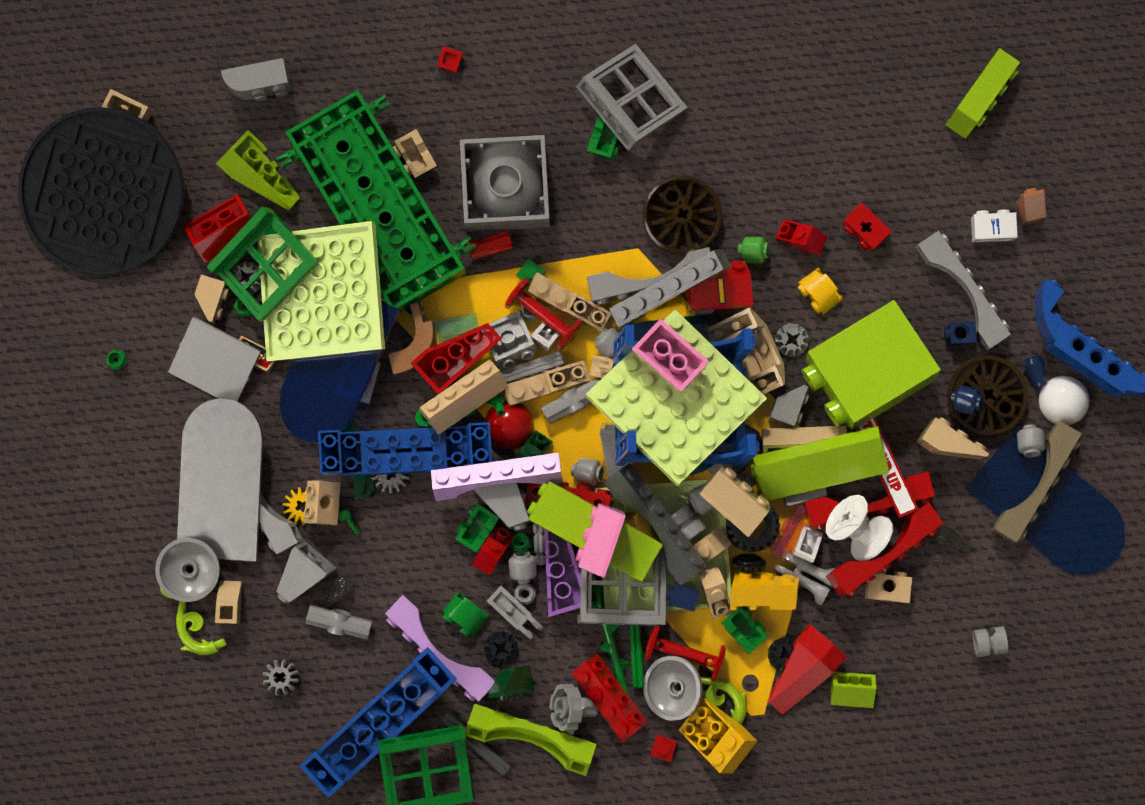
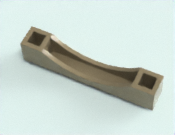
(1059, 445)

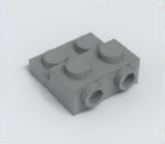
(515, 341)

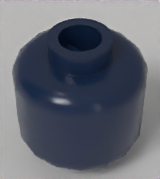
(967, 400)

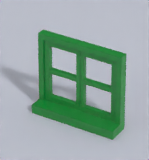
(243, 243)
(421, 741)

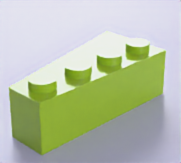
(983, 93)

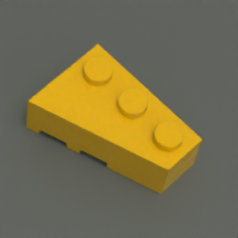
(764, 590)

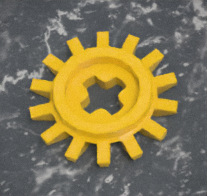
(298, 515)

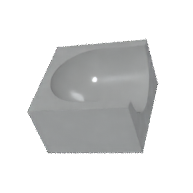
(504, 183)

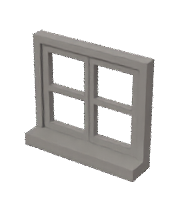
(611, 110)
(625, 616)

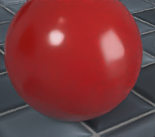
(512, 428)

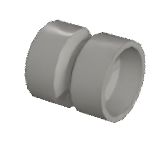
(687, 523)
(990, 641)

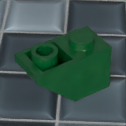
(535, 446)
(512, 681)

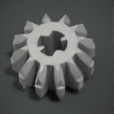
(272, 677)

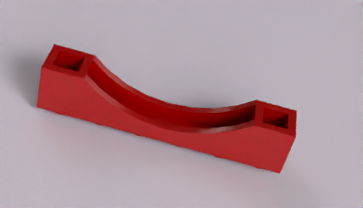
(820, 509)
(916, 526)

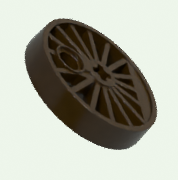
(992, 405)

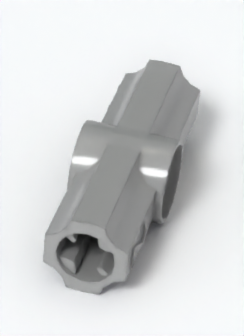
(568, 403)
(338, 622)

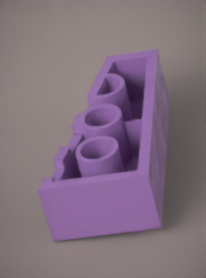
(561, 575)

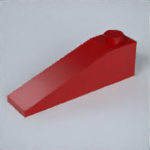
(451, 359)
(808, 666)

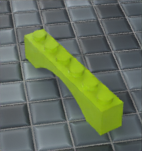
(490, 725)

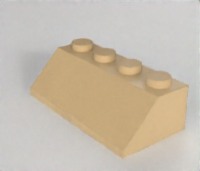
(463, 397)
(782, 438)

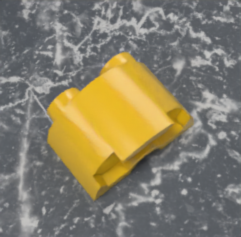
(820, 290)

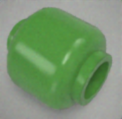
(754, 250)

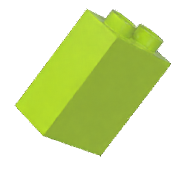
(870, 367)

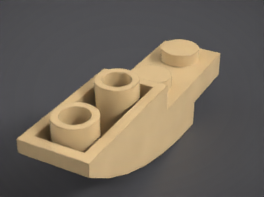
(568, 302)
(546, 383)

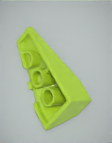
(252, 168)

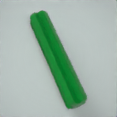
(636, 656)

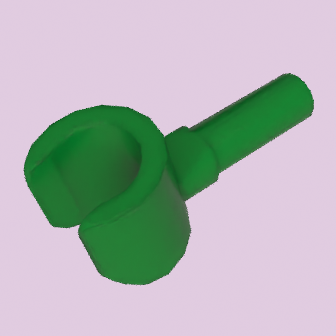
(344, 515)

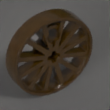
(673, 213)

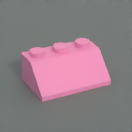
(671, 356)
(600, 539)

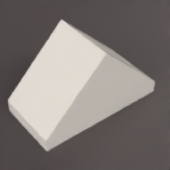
(545, 336)
(807, 544)

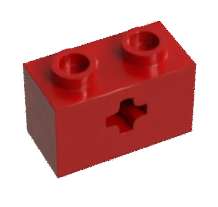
(861, 217)

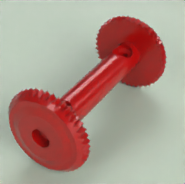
(519, 295)
(686, 652)

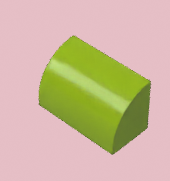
(853, 689)

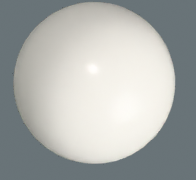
(1064, 400)

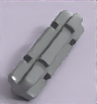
(539, 544)

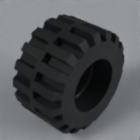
(759, 543)

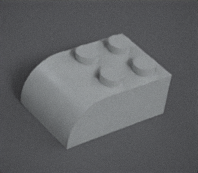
(259, 80)

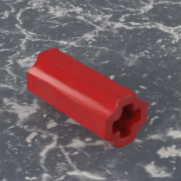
(491, 245)

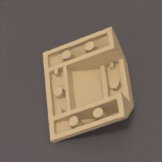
(764, 362)

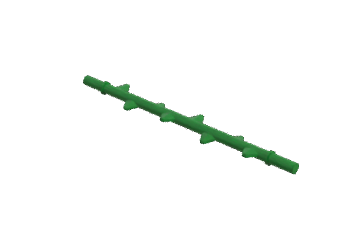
(609, 645)

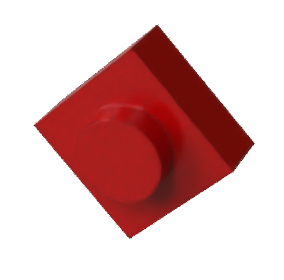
(449, 60)
(663, 748)

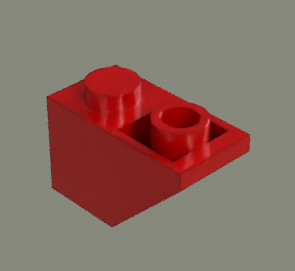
(802, 237)
(493, 549)

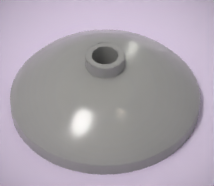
(173, 574)
(662, 688)

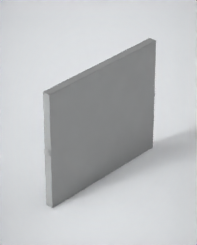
(214, 360)

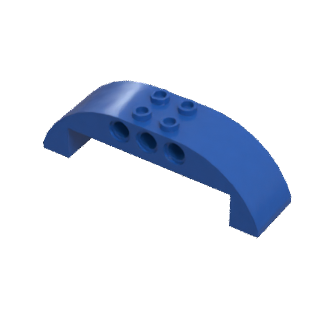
(380, 719)

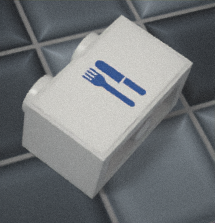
(994, 227)

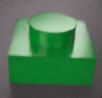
(528, 270)

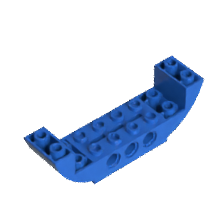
(1060, 340)
(403, 450)

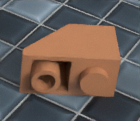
(1031, 206)

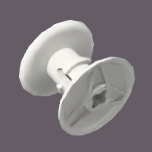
(867, 536)

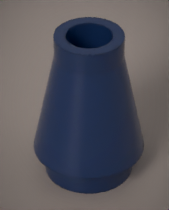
(1036, 369)

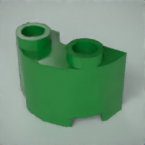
(603, 141)
(477, 528)
(465, 614)
(744, 629)

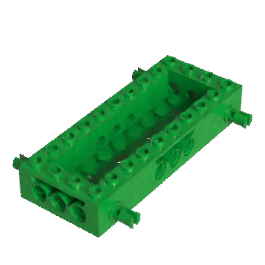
(390, 191)

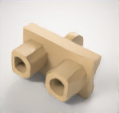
(601, 366)

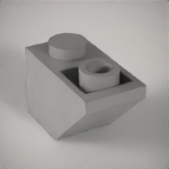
(787, 407)

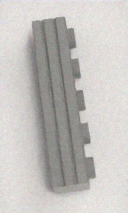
(533, 367)

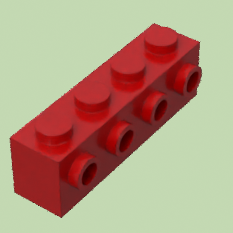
(601, 496)
(609, 697)

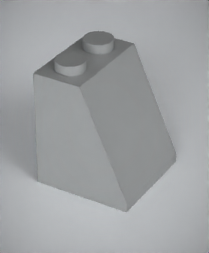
(506, 504)

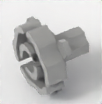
(570, 708)

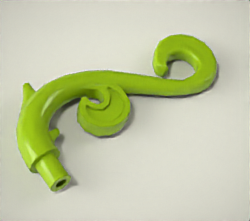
(191, 645)
(739, 699)

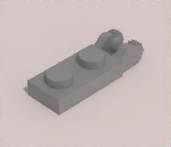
(512, 611)

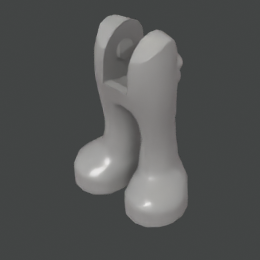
(818, 590)

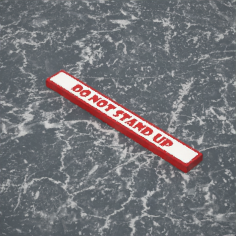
(894, 481)

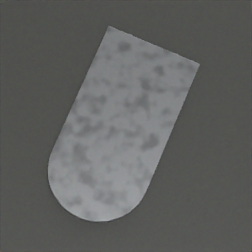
(221, 479)

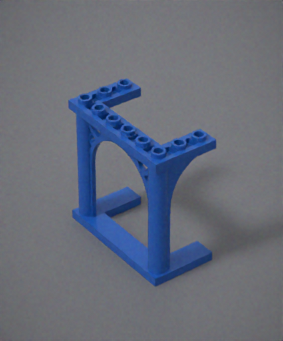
(742, 445)

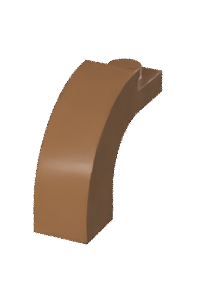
(423, 339)

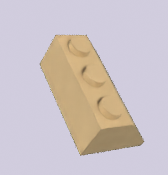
(735, 500)

